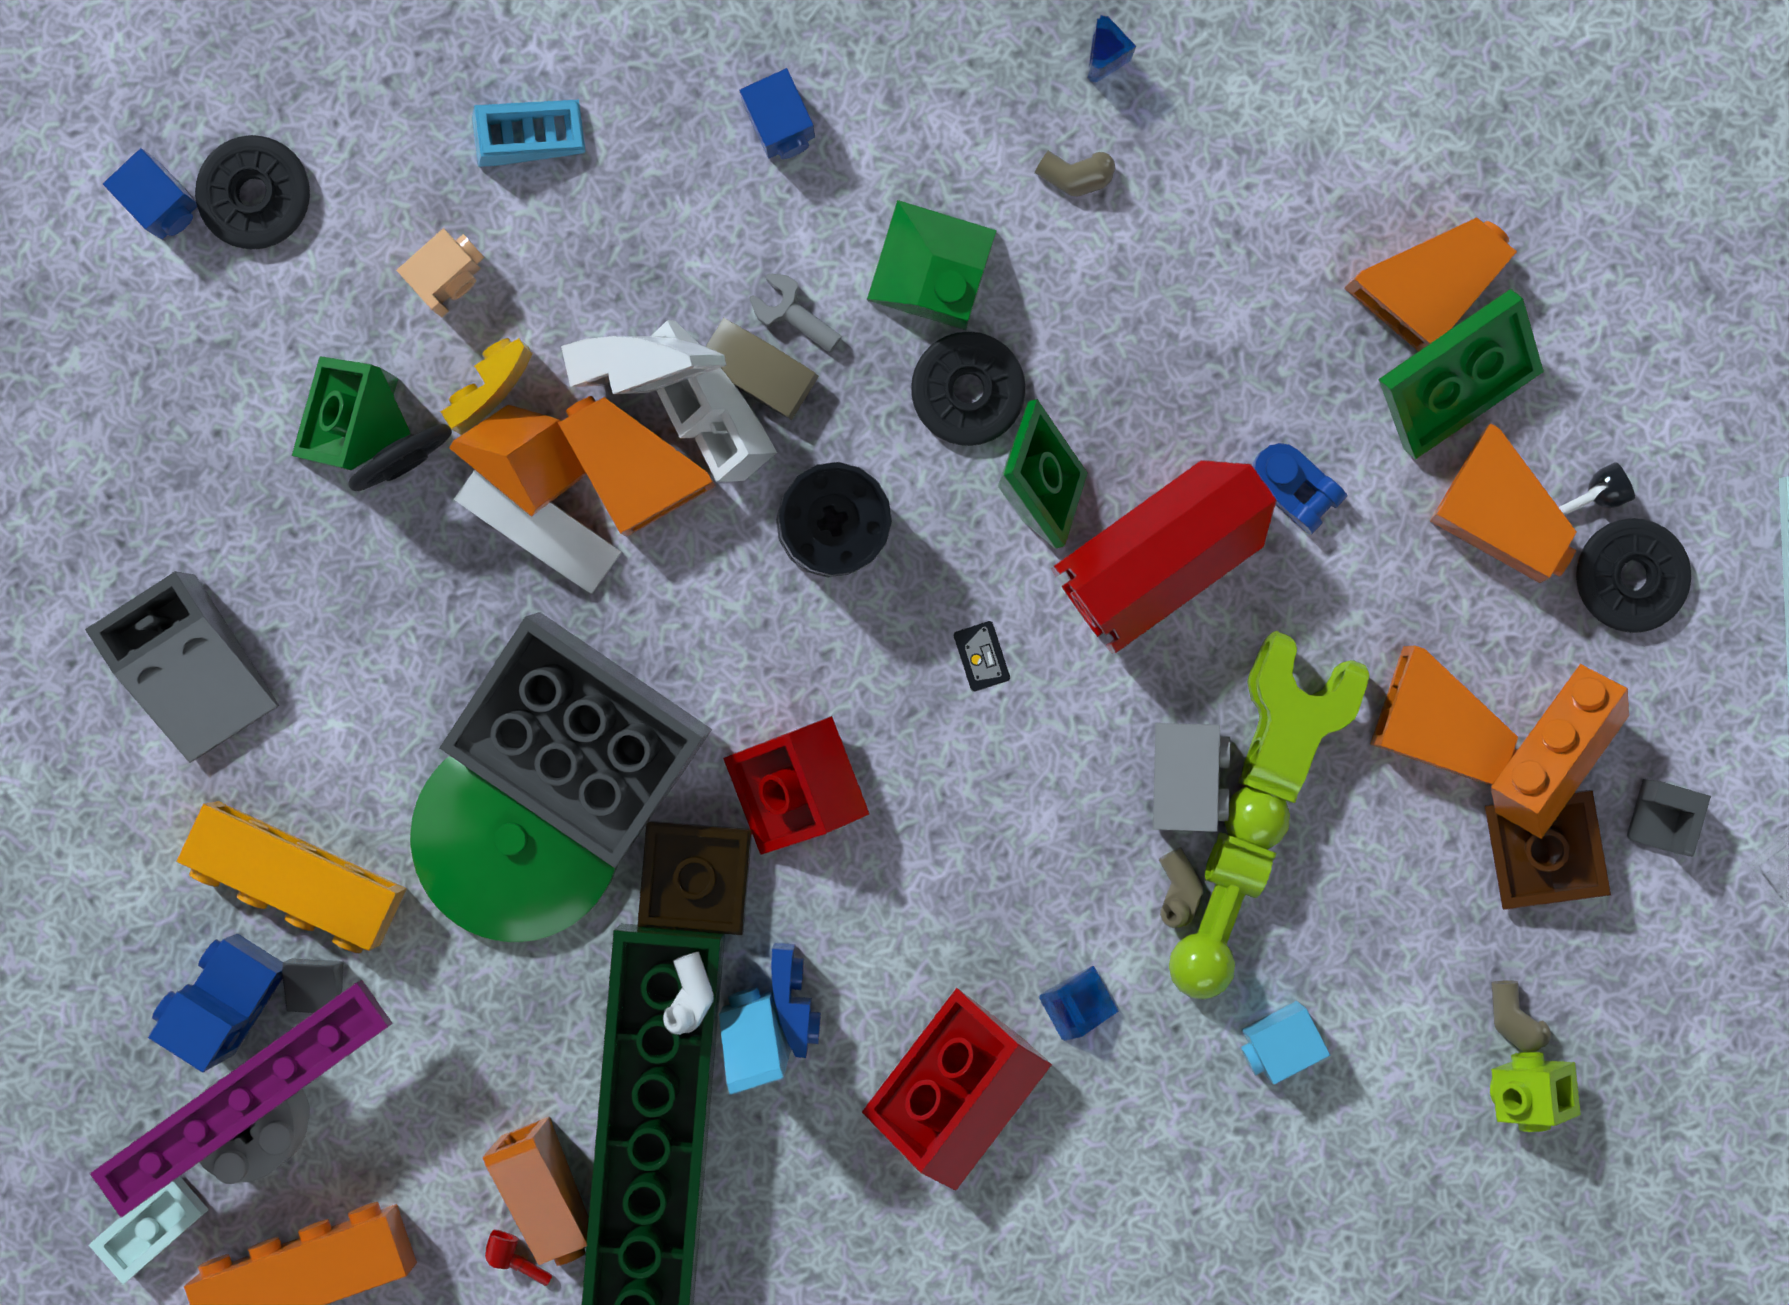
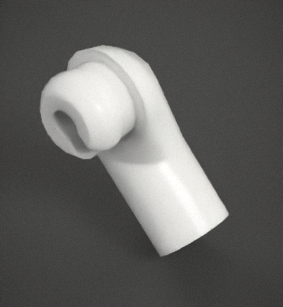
(693, 999)

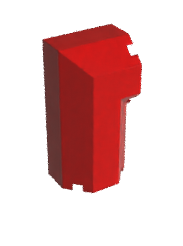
(1168, 549)

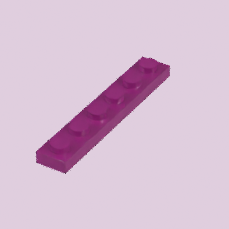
(241, 1098)

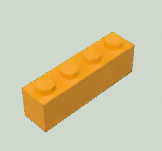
(291, 876)

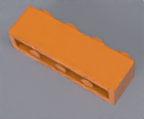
(313, 1269)

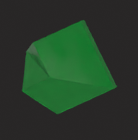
(349, 414)
(1043, 476)

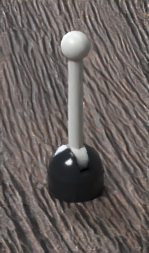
(1607, 488)

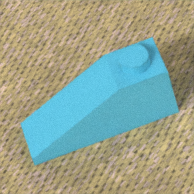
(752, 1040)

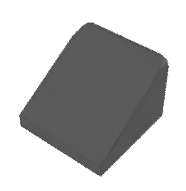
(311, 983)

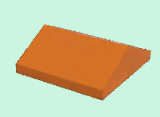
(521, 456)

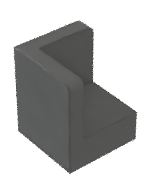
(1668, 817)

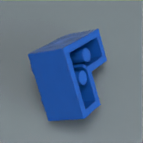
(217, 1012)

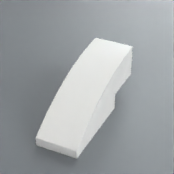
(636, 362)
(717, 418)
(548, 534)

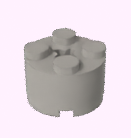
(265, 1146)

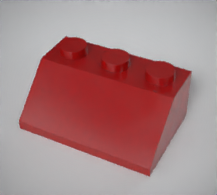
(955, 1090)

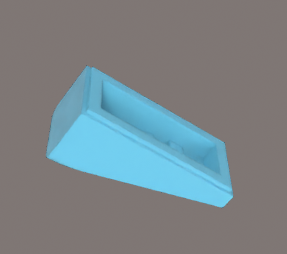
(530, 150)

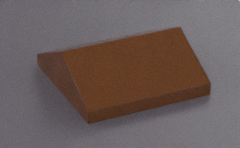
(1553, 869)

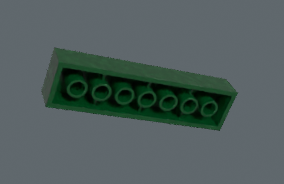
(651, 1125)

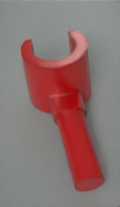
(501, 1255)

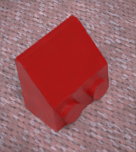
(796, 786)

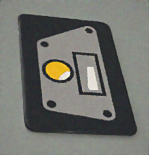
(981, 656)

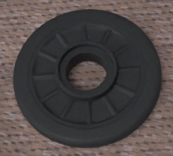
(226, 172)
(961, 421)
(400, 457)
(1666, 571)

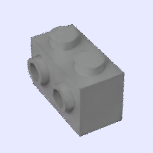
(1189, 777)

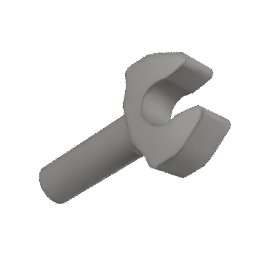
(792, 312)

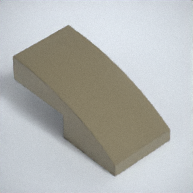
(762, 369)

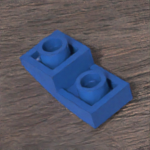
(794, 1013)

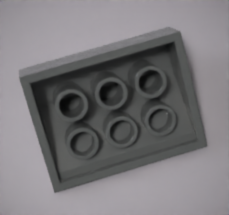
(575, 738)

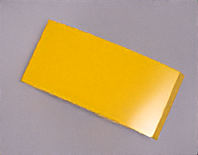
(500, 371)

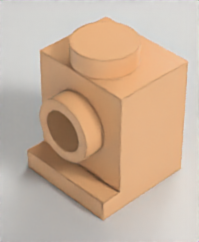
(442, 270)

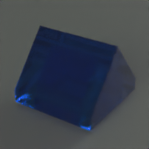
(1108, 49)

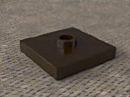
(694, 877)

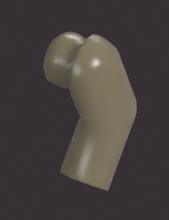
(1079, 177)
(1184, 891)
(1514, 1023)

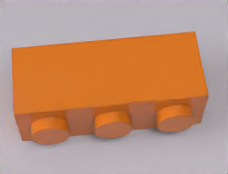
(1560, 750)

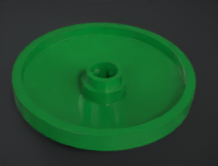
(497, 862)

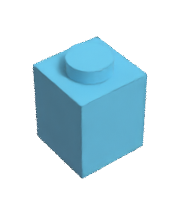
(1283, 1043)

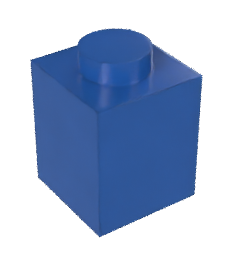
(778, 115)
(152, 195)

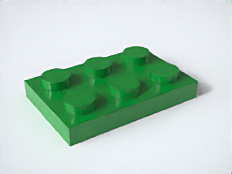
(1462, 374)

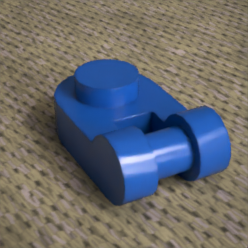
(1284, 471)

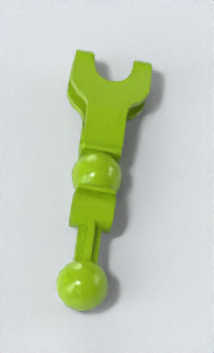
(1258, 815)

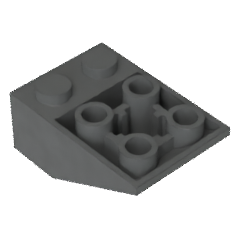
(183, 664)

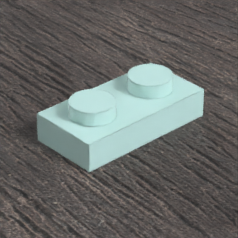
(148, 1229)

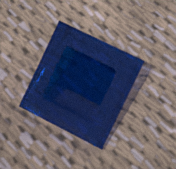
(1078, 1004)

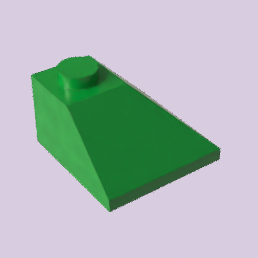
(931, 265)

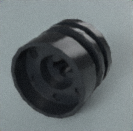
(846, 492)

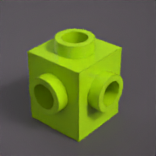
(1535, 1092)

